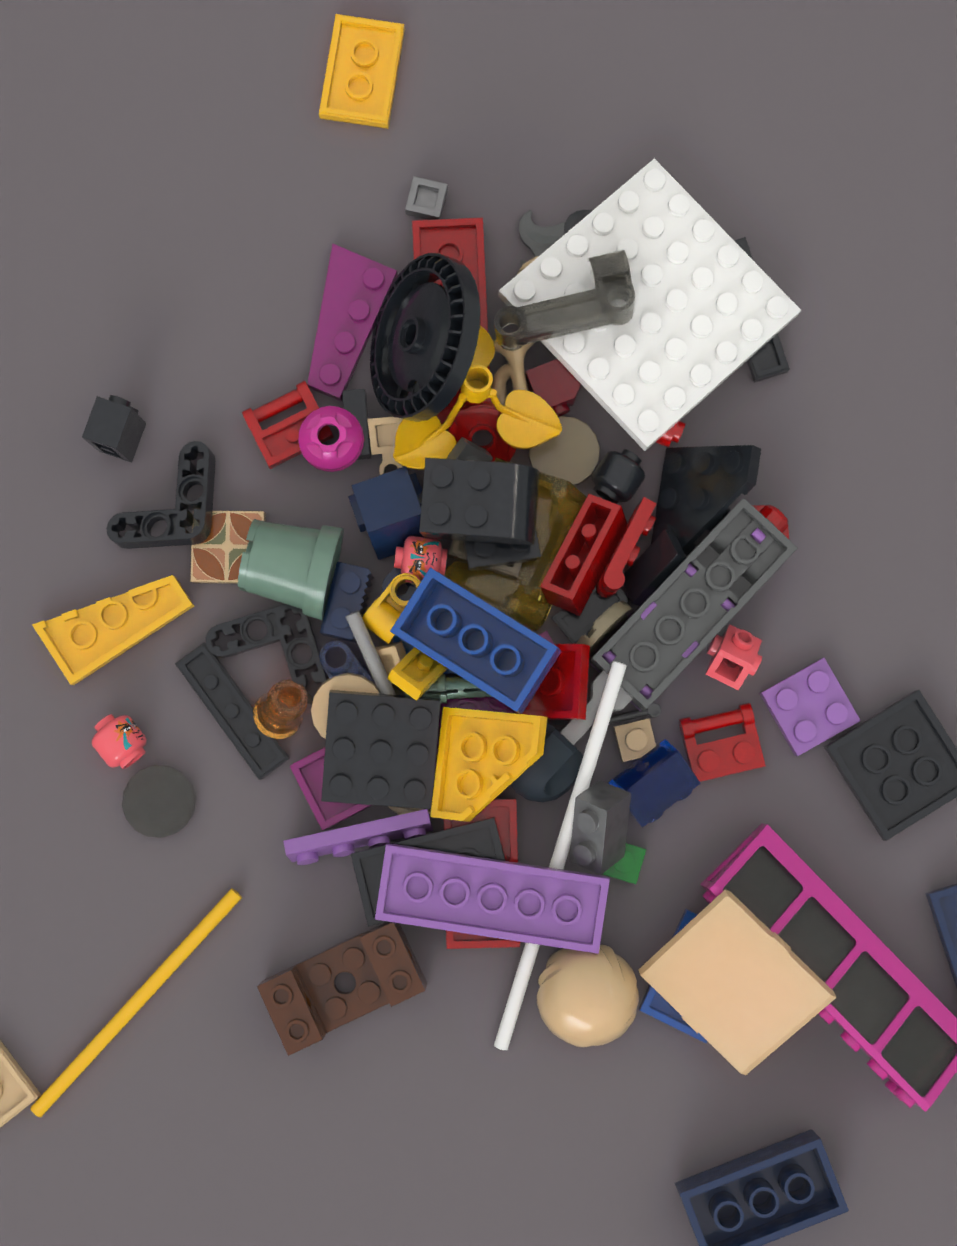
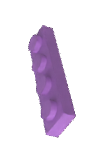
(344, 840)

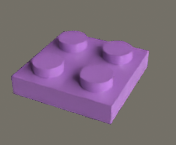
(810, 707)

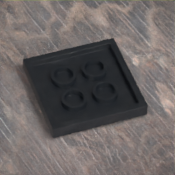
(380, 749)
(898, 764)

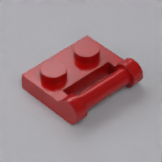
(280, 440)
(722, 755)

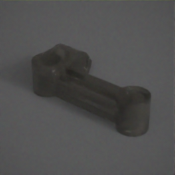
(574, 311)

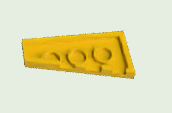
(99, 633)

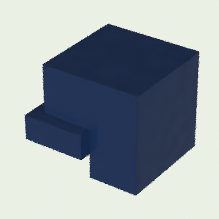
(388, 509)

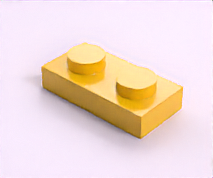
(416, 673)

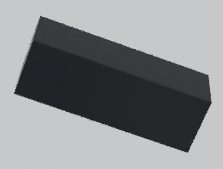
(356, 403)

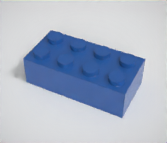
(476, 641)

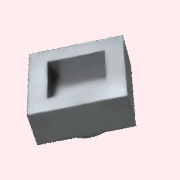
(426, 198)

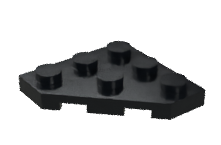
(700, 487)

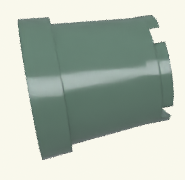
(291, 564)

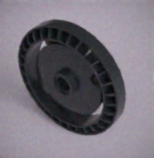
(425, 337)

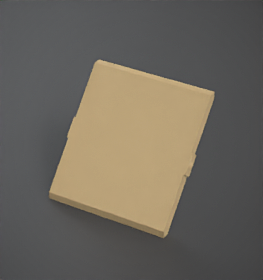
(736, 982)

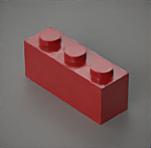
(584, 554)

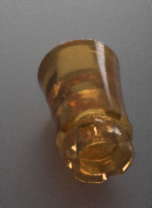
(274, 718)

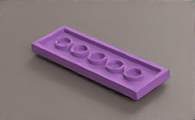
(492, 898)

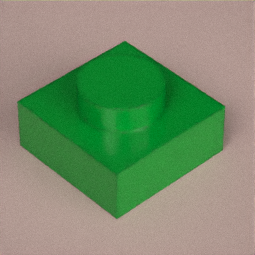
(629, 866)

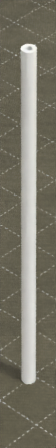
(563, 844)

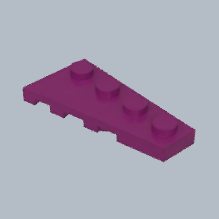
(346, 318)

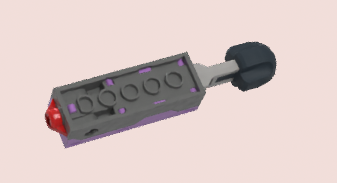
(670, 631)

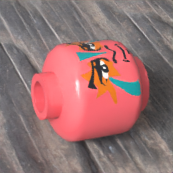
(419, 556)
(119, 741)

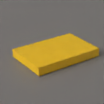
(361, 71)

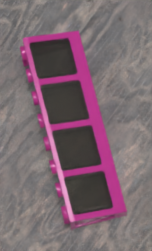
(877, 996)

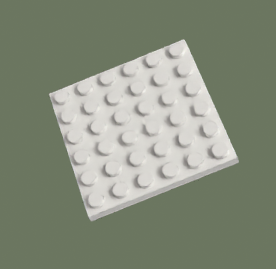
(695, 309)

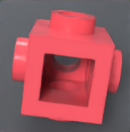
(734, 656)

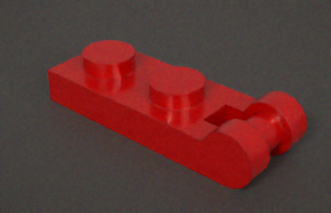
(626, 550)

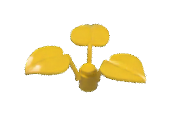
(523, 423)

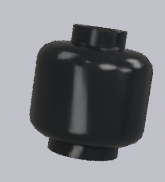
(618, 476)

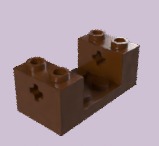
(309, 1004)

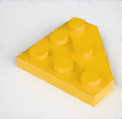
(481, 757)

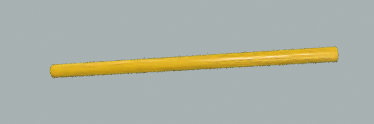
(135, 1003)

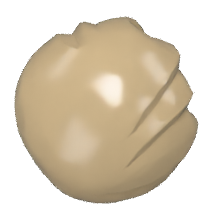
(587, 996)

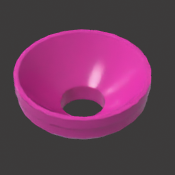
(335, 456)

